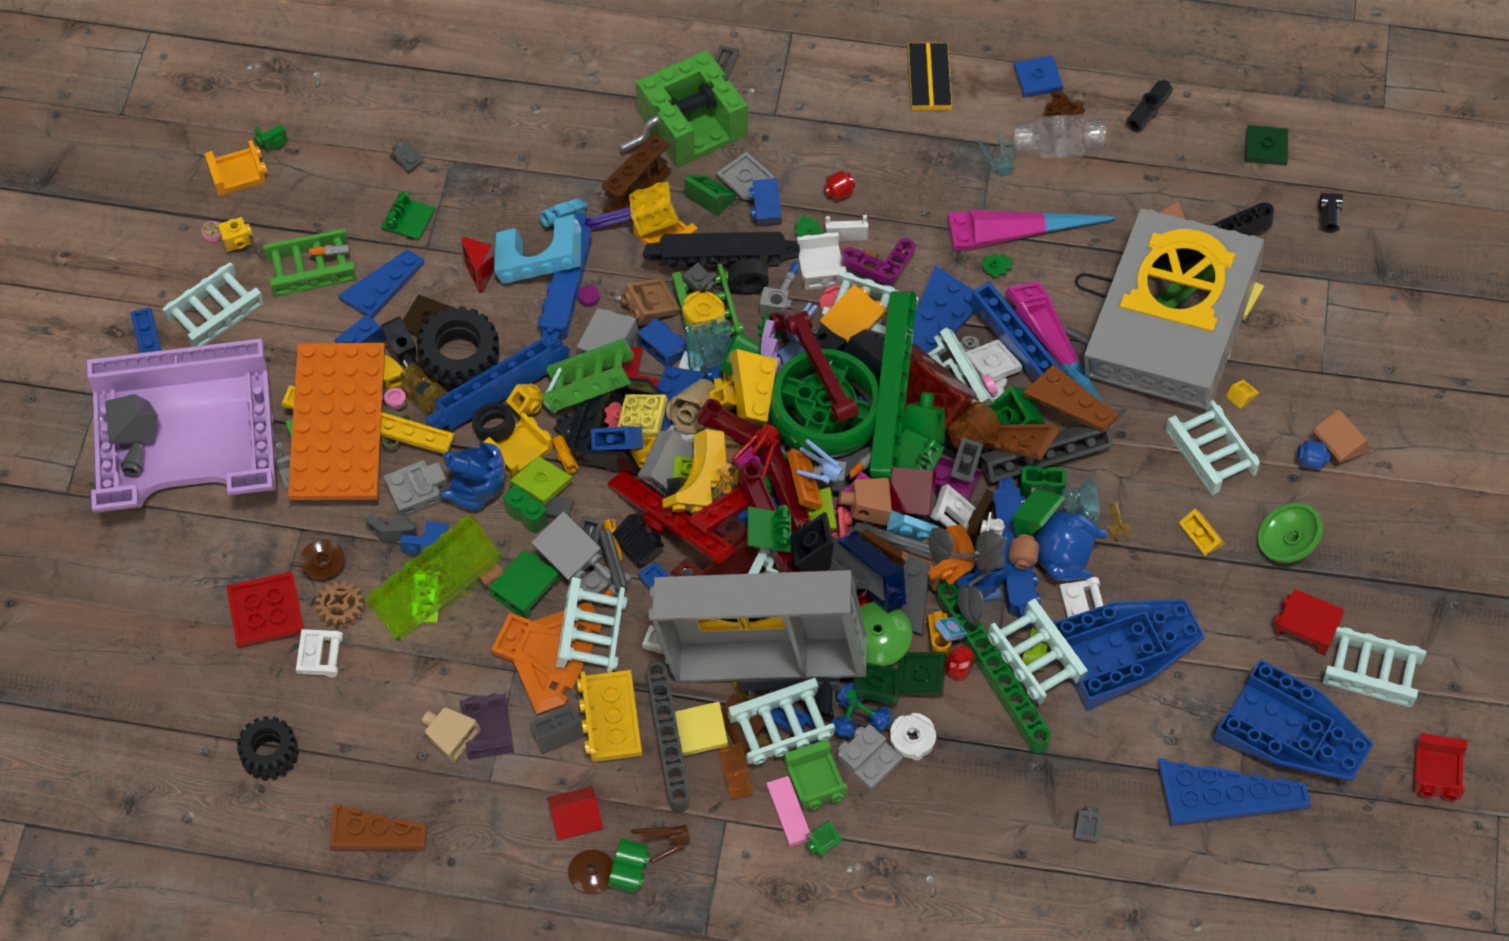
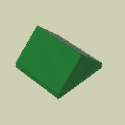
(708, 193)
(1035, 511)

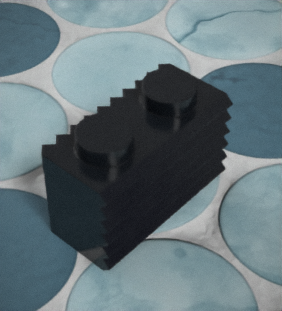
(638, 539)

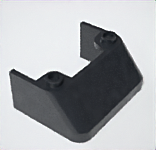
(593, 417)

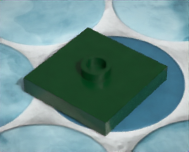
(1267, 145)
(922, 674)
(879, 684)

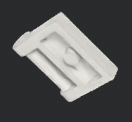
(955, 505)
(1074, 595)
(311, 652)

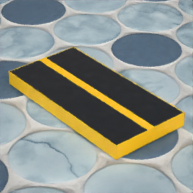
(929, 76)

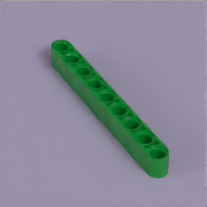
(893, 383)
(997, 675)

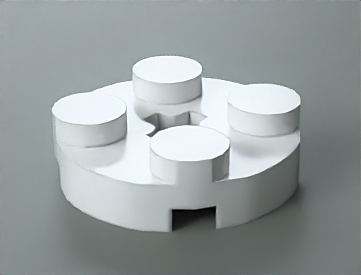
(909, 724)

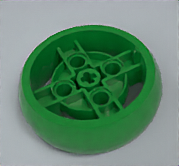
(824, 434)

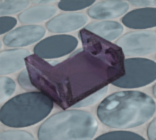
(494, 723)

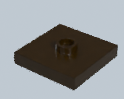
(420, 311)
(979, 515)

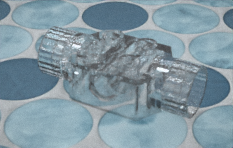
(1060, 136)

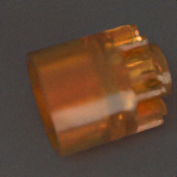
(976, 424)

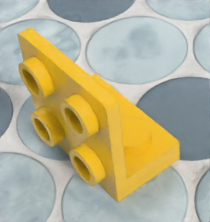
(652, 208)

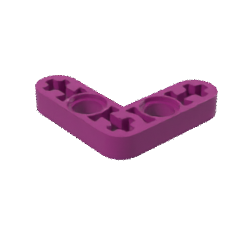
(881, 268)

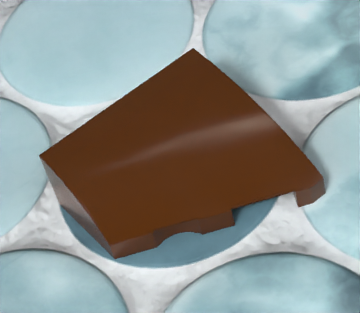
(1062, 105)
(735, 730)

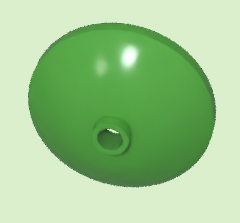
(1286, 525)
(894, 639)

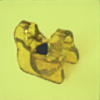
(420, 389)

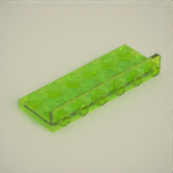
(434, 577)

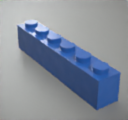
(1011, 330)

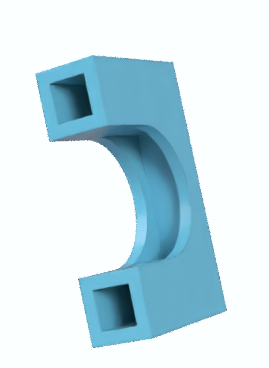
(560, 255)

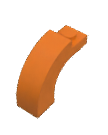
(955, 567)

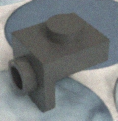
(406, 155)

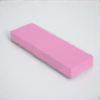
(788, 810)

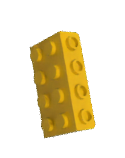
(609, 716)

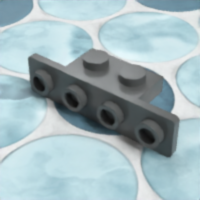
(862, 575)

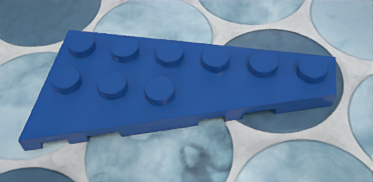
(942, 305)
(1217, 793)

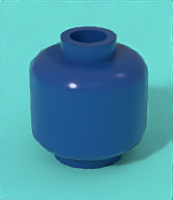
(1312, 455)

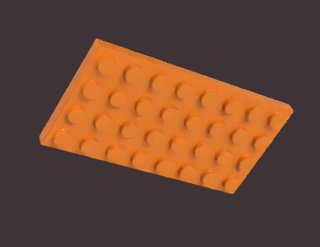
(337, 421)

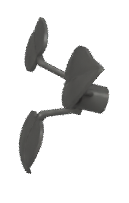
(990, 557)

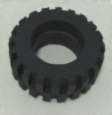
(456, 324)

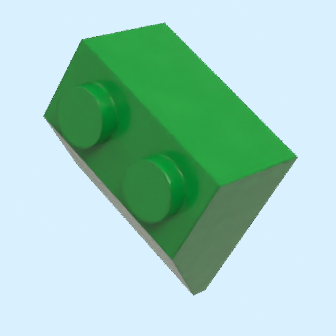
(1016, 409)

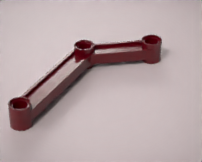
(800, 324)
(714, 415)
(759, 497)

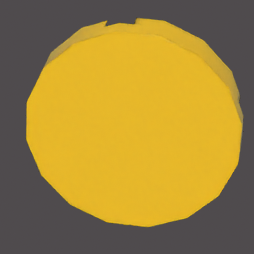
(702, 307)

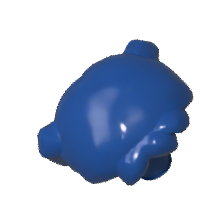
(476, 476)
(1067, 545)

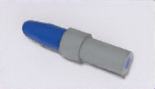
(790, 276)

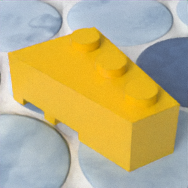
(753, 384)

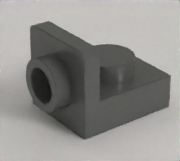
(699, 279)
(1088, 824)

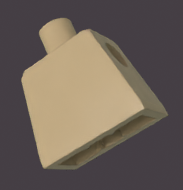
(450, 731)

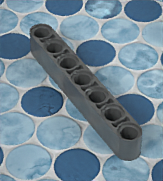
(670, 745)

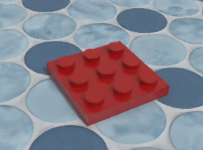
(265, 609)

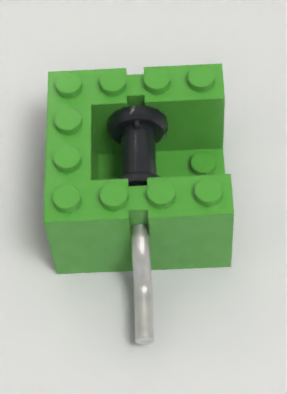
(690, 109)

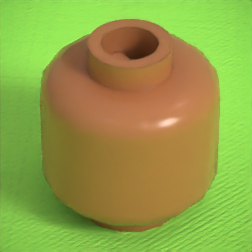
(1024, 551)

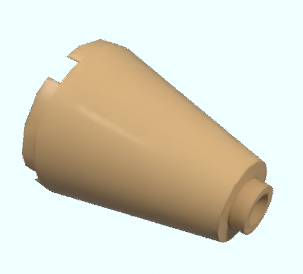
(686, 404)

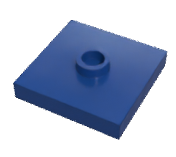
(1038, 76)

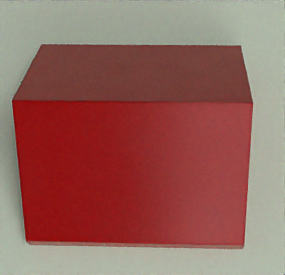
(479, 261)
(575, 813)

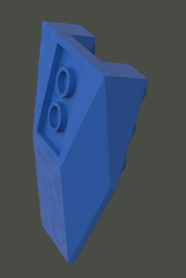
(1128, 644)
(1293, 726)

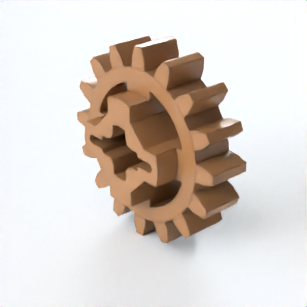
(340, 603)

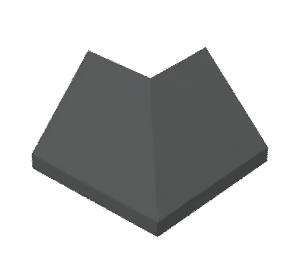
(130, 420)

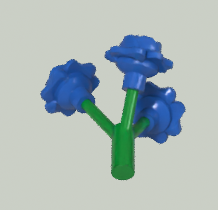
(844, 727)

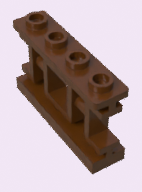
(638, 172)

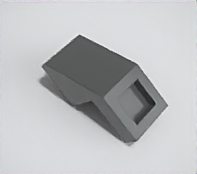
(392, 531)

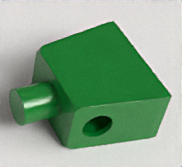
(925, 418)

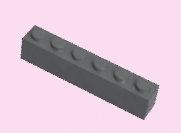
(1065, 446)

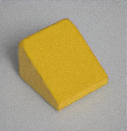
(1241, 393)

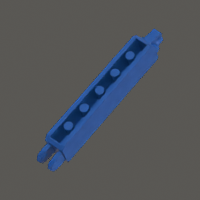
(564, 292)
(496, 383)
(1019, 583)

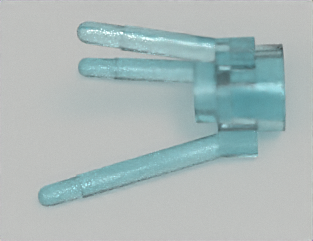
(1003, 164)

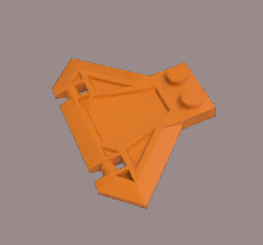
(534, 652)

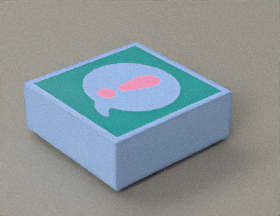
(950, 629)

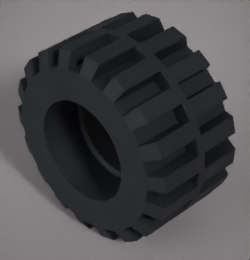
(272, 764)

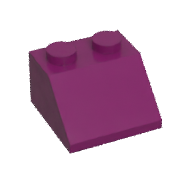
(943, 472)

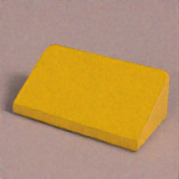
(1201, 532)

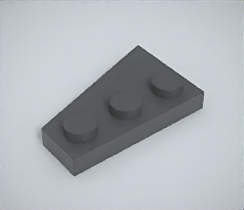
(916, 590)

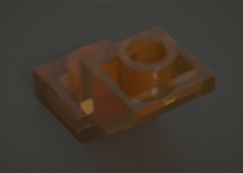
(736, 770)

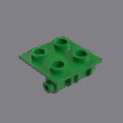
(408, 216)
(918, 451)
(769, 528)

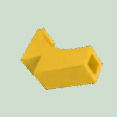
(696, 491)

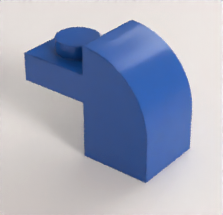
(415, 544)
(988, 583)

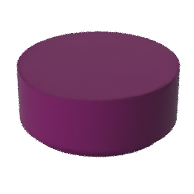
(588, 296)

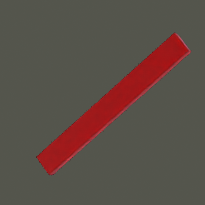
(677, 522)

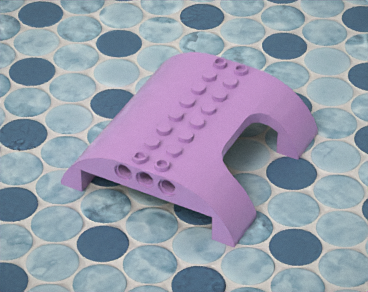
(208, 424)

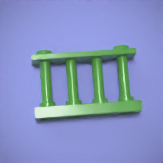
(312, 279)
(681, 287)
(586, 364)

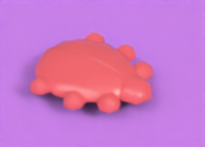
(613, 414)

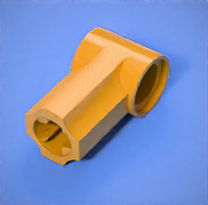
(935, 636)

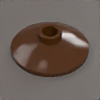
(322, 551)
(590, 881)

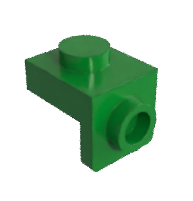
(271, 139)
(822, 838)

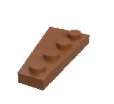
(1071, 399)
(1024, 440)
(365, 831)

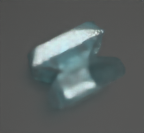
(707, 342)
(1083, 501)

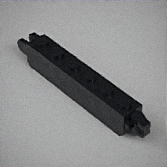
(720, 248)

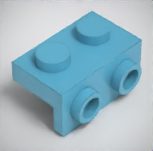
(909, 526)

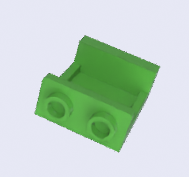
(815, 775)

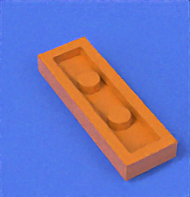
(806, 487)

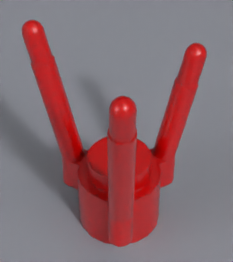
(764, 437)

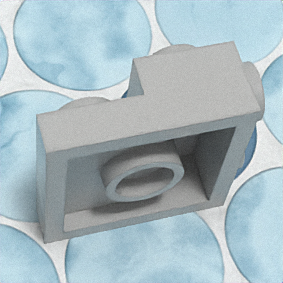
(868, 757)

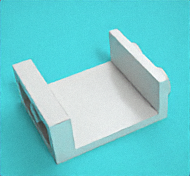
(820, 260)

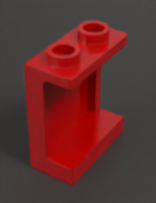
(1309, 619)
(1439, 767)

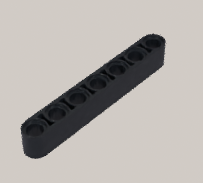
(1247, 222)

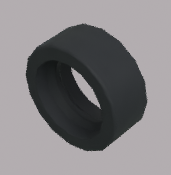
(746, 267)
(490, 412)

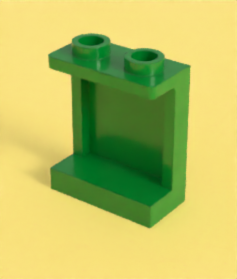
(524, 583)

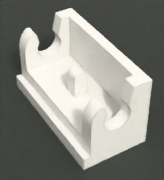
(848, 229)

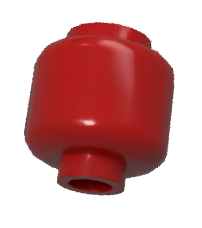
(839, 185)

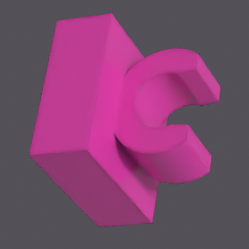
(746, 457)

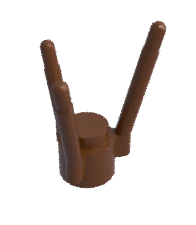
(677, 835)

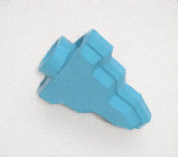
(561, 210)

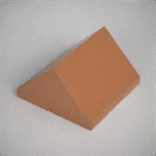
(1342, 437)

